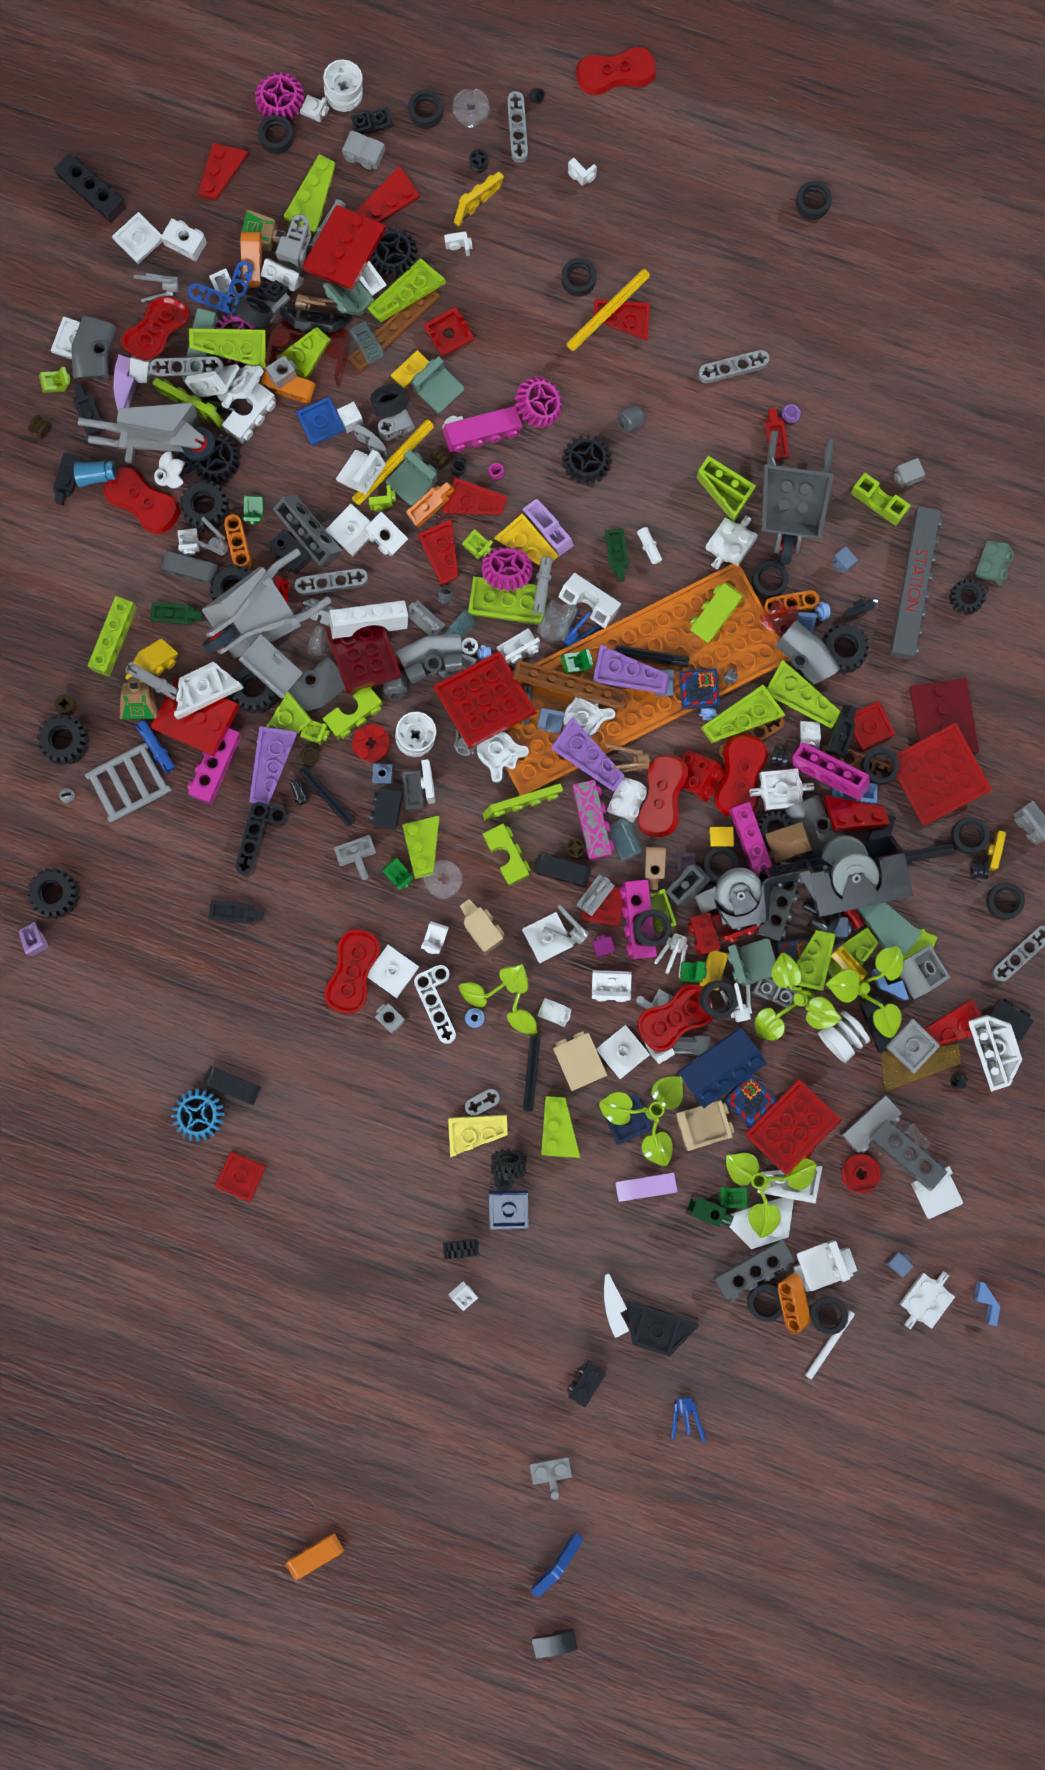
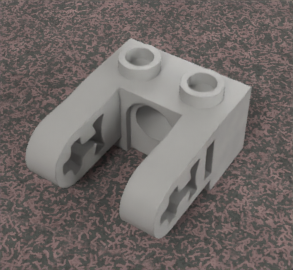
(294, 247)

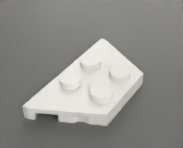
(203, 688)
(742, 1228)

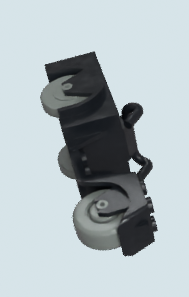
(836, 882)

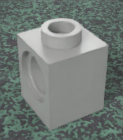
(281, 379)
(909, 473)
(395, 1024)

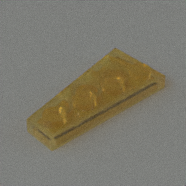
(896, 1074)

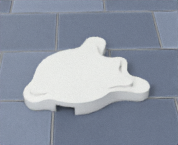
(587, 715)
(500, 752)

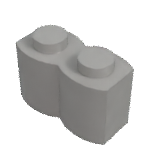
(363, 150)

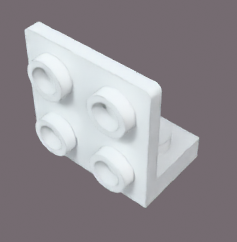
(211, 382)
(361, 470)
(519, 647)
(941, 1198)
(822, 1265)

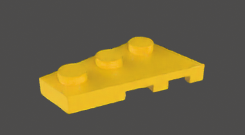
(479, 193)
(525, 537)

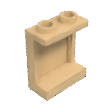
(579, 1061)
(704, 1126)

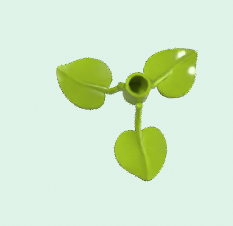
(515, 981)
(846, 989)
(820, 1011)
(669, 1095)
(744, 1170)

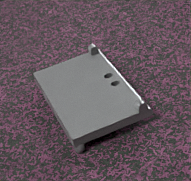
(275, 674)

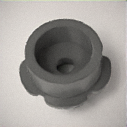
(444, 595)
(730, 676)

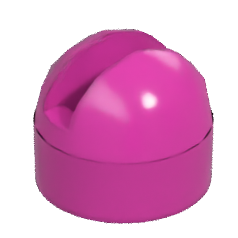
(494, 469)

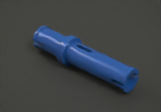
(159, 753)

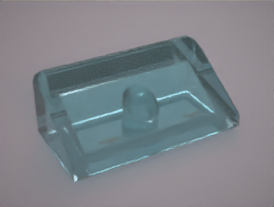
(461, 625)
(625, 839)

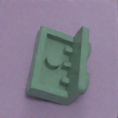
(995, 562)

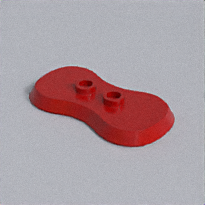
(630, 68)
(149, 336)
(153, 508)
(744, 760)
(660, 810)
(348, 986)
(664, 1024)

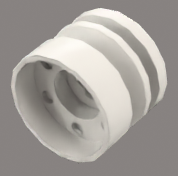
(343, 85)
(418, 724)
(847, 1033)

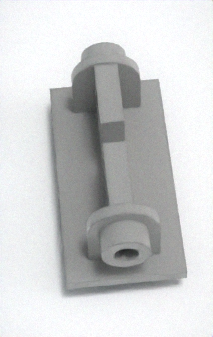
(324, 612)
(424, 619)
(595, 895)

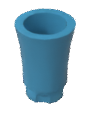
(94, 472)

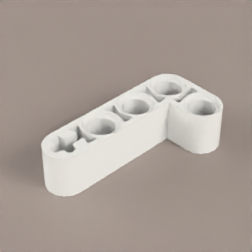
(438, 1006)

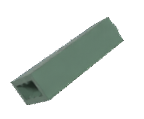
(203, 320)
(889, 927)

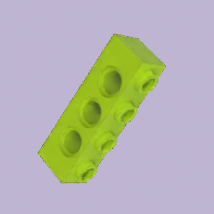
(112, 636)

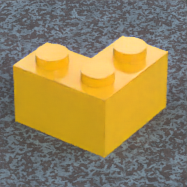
(155, 658)

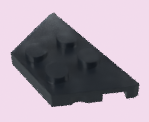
(310, 319)
(657, 1329)

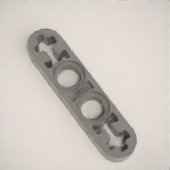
(517, 127)
(186, 366)
(735, 370)
(331, 582)
(1021, 953)

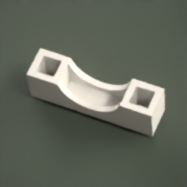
(348, 620)

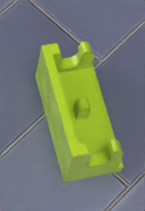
(660, 902)

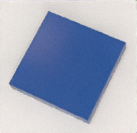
(320, 421)

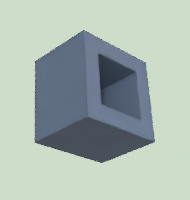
(844, 560)
(385, 780)
(842, 929)
(900, 1263)

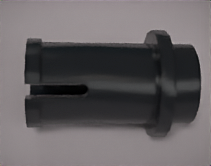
(299, 792)

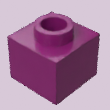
(603, 946)

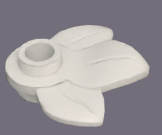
(170, 469)

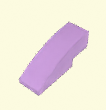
(123, 384)
(548, 527)
(646, 1187)

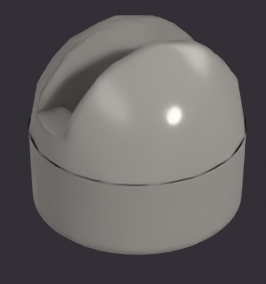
(67, 799)

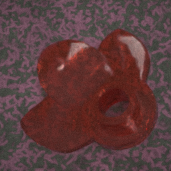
(779, 616)

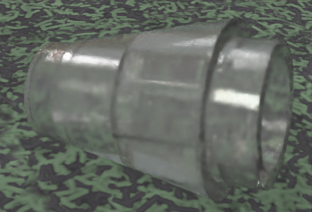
(316, 643)

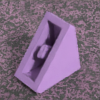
(32, 939)

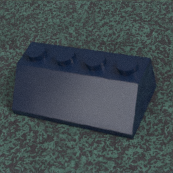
(722, 1067)

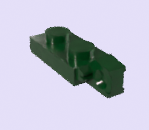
(617, 552)
(175, 614)

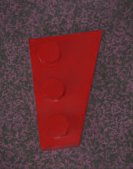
(220, 168)
(473, 500)
(854, 815)

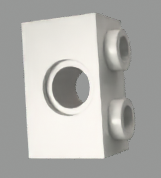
(191, 247)
(396, 537)

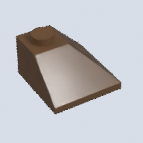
(789, 842)

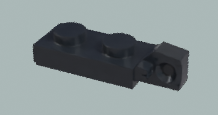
(86, 409)
(65, 478)
(842, 732)
(233, 912)

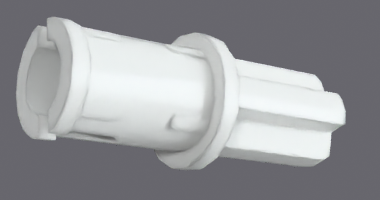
(649, 545)

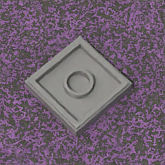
(912, 1046)

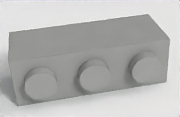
(865, 1126)

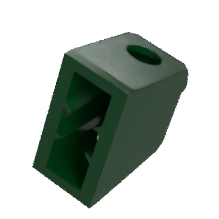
(702, 1210)

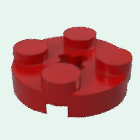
(362, 736)
(853, 1182)

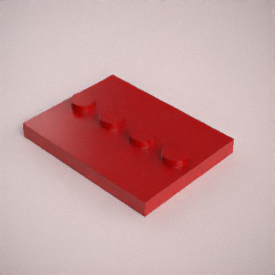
(344, 247)
(200, 729)
(793, 1127)

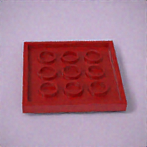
(484, 700)
(940, 774)

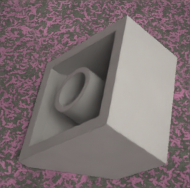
(923, 972)

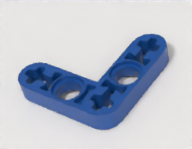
(224, 298)
(558, 1567)

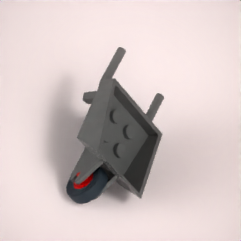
(794, 501)

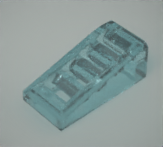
(372, 352)

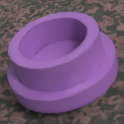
(791, 413)

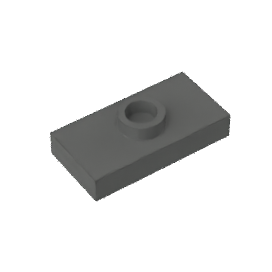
(412, 790)

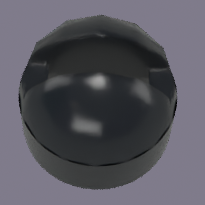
(537, 92)
(459, 465)
(958, 1077)

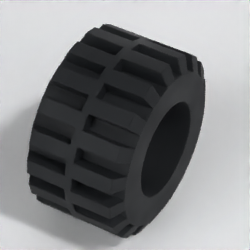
(198, 492)
(225, 577)
(856, 638)
(254, 704)
(49, 732)
(38, 888)

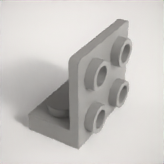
(1032, 821)

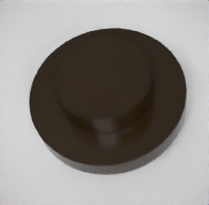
(310, 755)

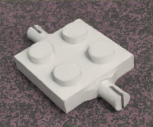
(242, 384)
(731, 542)
(781, 789)
(926, 1300)

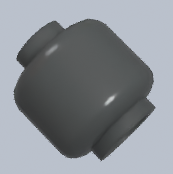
(631, 418)
(396, 688)

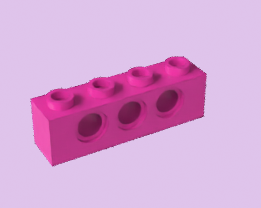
(831, 771)
(208, 793)
(750, 837)
(641, 890)

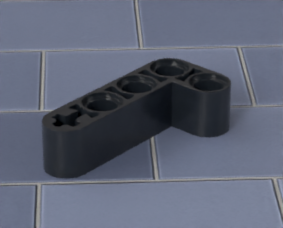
(248, 838)

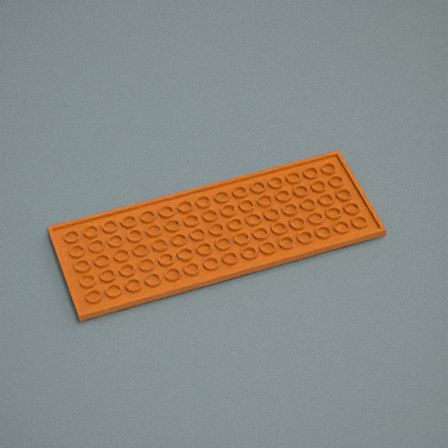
(661, 628)

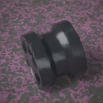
(481, 157)
(187, 468)
(779, 756)
(979, 870)
(504, 1185)

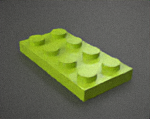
(503, 605)

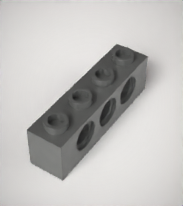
(307, 529)
(778, 932)
(912, 1166)
(725, 1279)

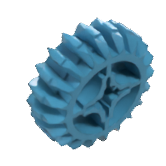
(193, 1122)

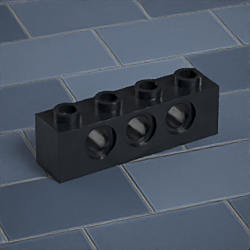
(108, 209)

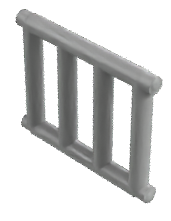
(146, 797)

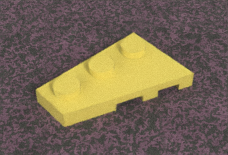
(474, 1131)

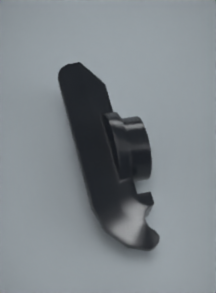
(861, 606)

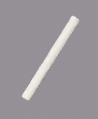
(826, 1350)

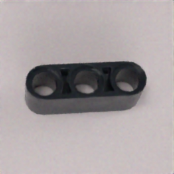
(562, 870)
(868, 1009)
(231, 1085)

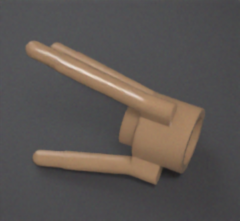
(307, 302)
(639, 761)

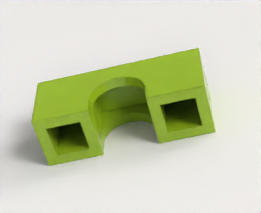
(889, 507)
(342, 724)
(500, 839)

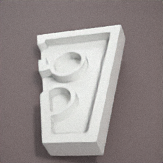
(782, 1188)

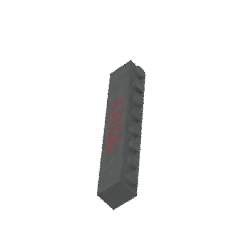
(915, 583)

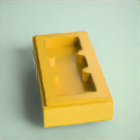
(405, 373)
(995, 850)
(847, 962)
(715, 967)

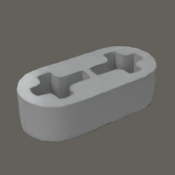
(485, 1106)

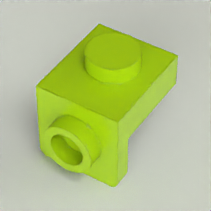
(54, 381)
(381, 503)
(477, 544)
(316, 732)

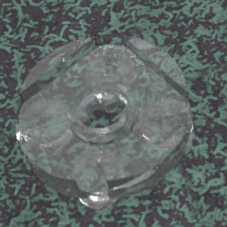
(471, 117)
(452, 885)

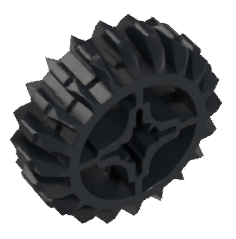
(403, 260)
(592, 463)
(228, 467)

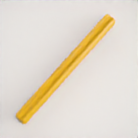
(608, 310)
(396, 458)

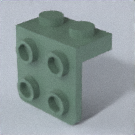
(349, 301)
(437, 385)
(412, 478)
(752, 961)

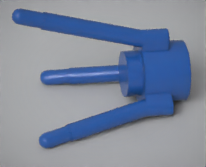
(572, 635)
(684, 1406)

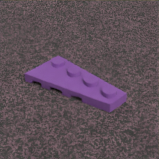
(625, 672)
(585, 754)
(270, 758)

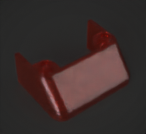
(337, 347)

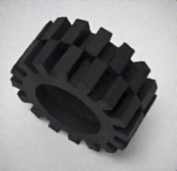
(972, 586)
(769, 818)
(508, 1164)
(461, 1249)

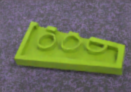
(312, 193)
(408, 289)
(234, 344)
(178, 395)
(800, 695)
(746, 714)
(518, 803)

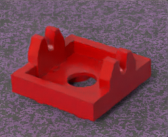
(449, 320)

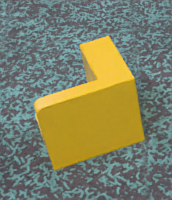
(721, 837)

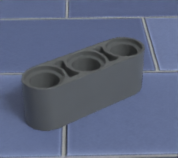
(188, 567)

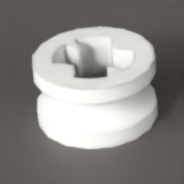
(473, 642)

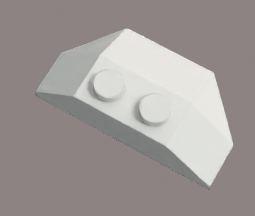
(996, 1050)

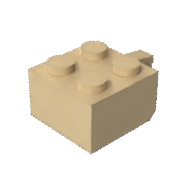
(481, 928)

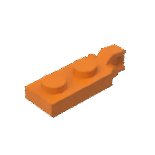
(429, 504)

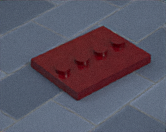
(364, 658)
(941, 705)

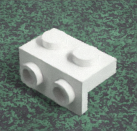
(276, 271)
(627, 799)
(611, 985)

